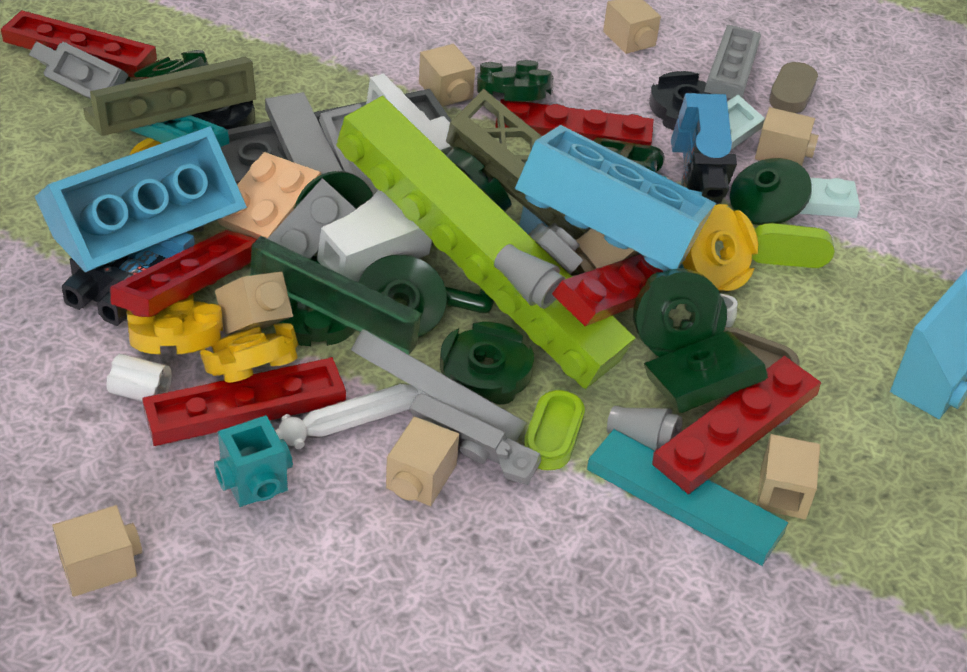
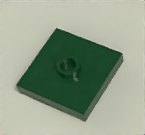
(705, 371)

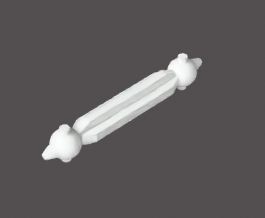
(347, 414)

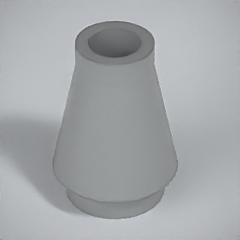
(529, 275)
(645, 425)

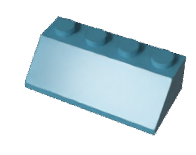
(614, 197)
(140, 199)
(936, 356)

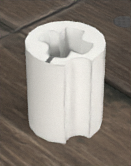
(137, 377)

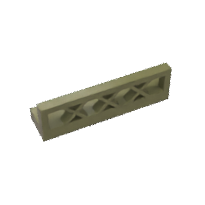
(171, 96)
(496, 157)

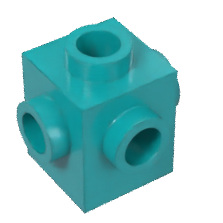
(252, 461)

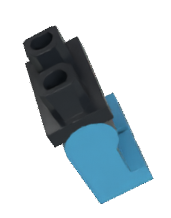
(705, 141)
(96, 283)

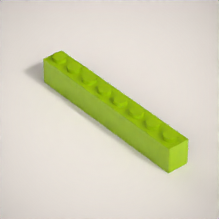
(472, 234)

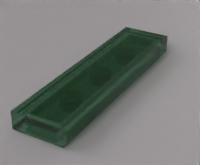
(338, 295)

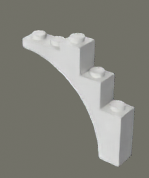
(379, 224)

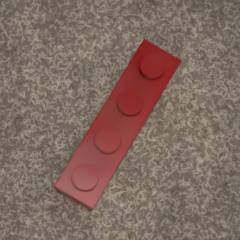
(120, 52)
(587, 123)
(183, 274)
(605, 289)
(223, 404)
(735, 425)

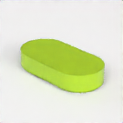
(793, 245)
(555, 428)

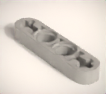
(436, 384)

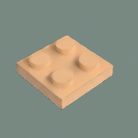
(269, 194)

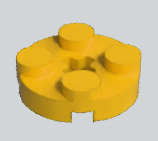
(736, 257)
(184, 324)
(244, 350)

